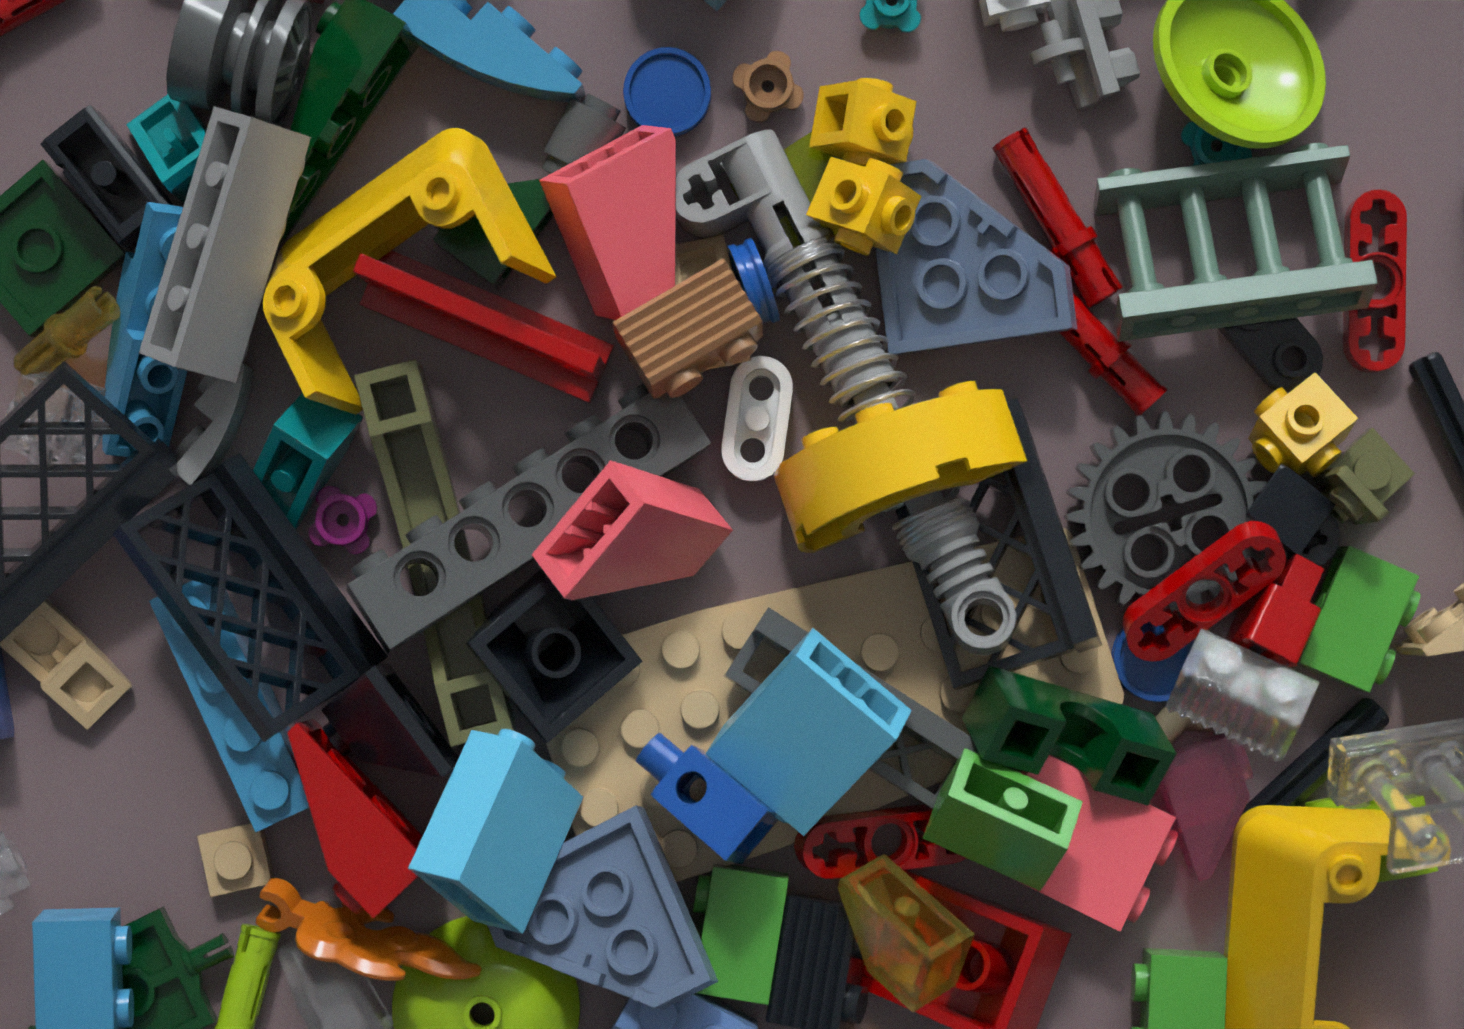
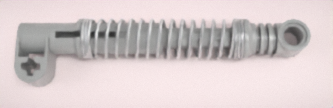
(938, 530)

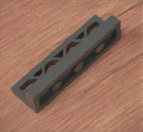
(921, 724)

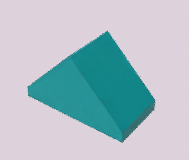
(171, 141)

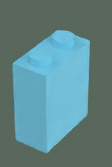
(808, 732)
(497, 830)

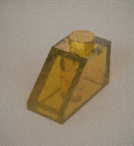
(904, 932)

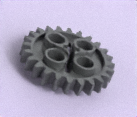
(1151, 460)

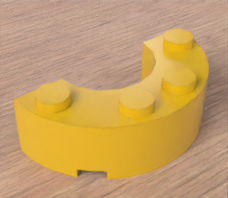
(894, 458)

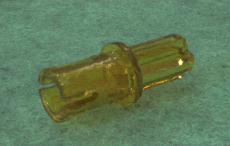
(68, 333)

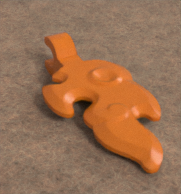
(342, 938)

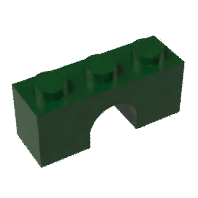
(1027, 719)

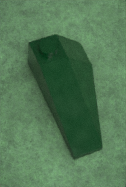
(346, 79)

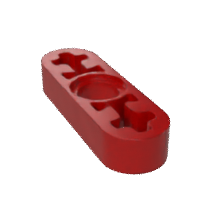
(1394, 234)
(1208, 564)
(843, 860)

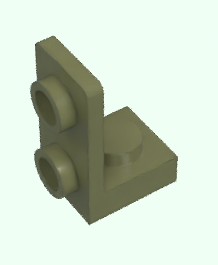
(1363, 479)

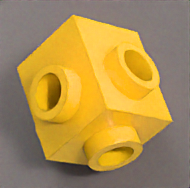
(863, 122)
(864, 205)
(1301, 427)

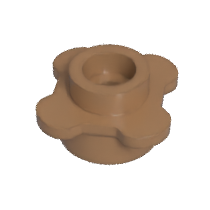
(773, 69)

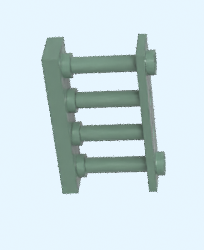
(1211, 298)

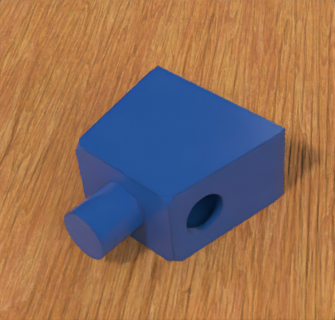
(726, 817)

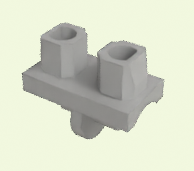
(1080, 51)

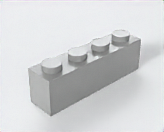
(224, 245)

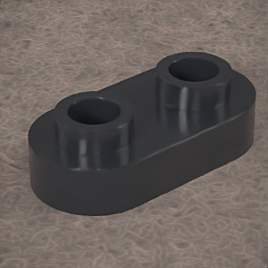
(1263, 348)

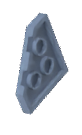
(967, 273)
(616, 917)

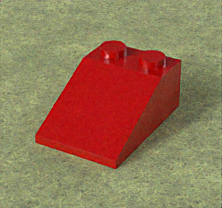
(358, 826)
(1005, 969)

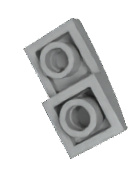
(225, 405)

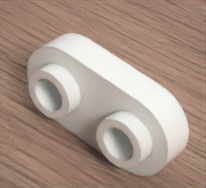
(757, 419)

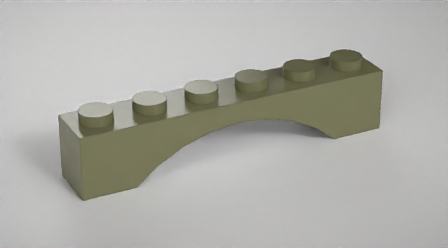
(418, 488)

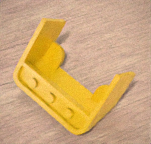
(433, 185)
(1280, 877)

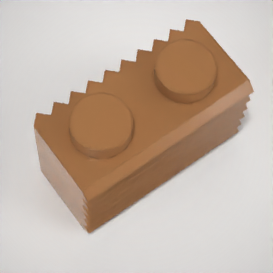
(689, 331)

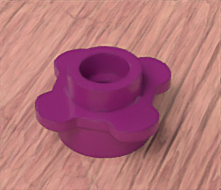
(326, 528)

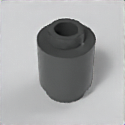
(581, 131)

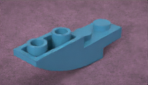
(492, 48)
(136, 384)

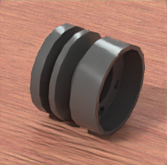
(252, 53)

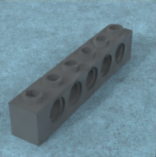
(397, 616)

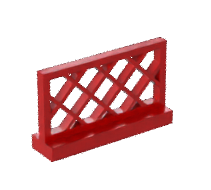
(484, 324)

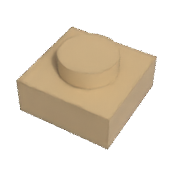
(235, 859)

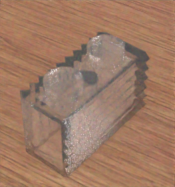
(1242, 694)

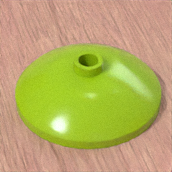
(1240, 68)
(516, 987)

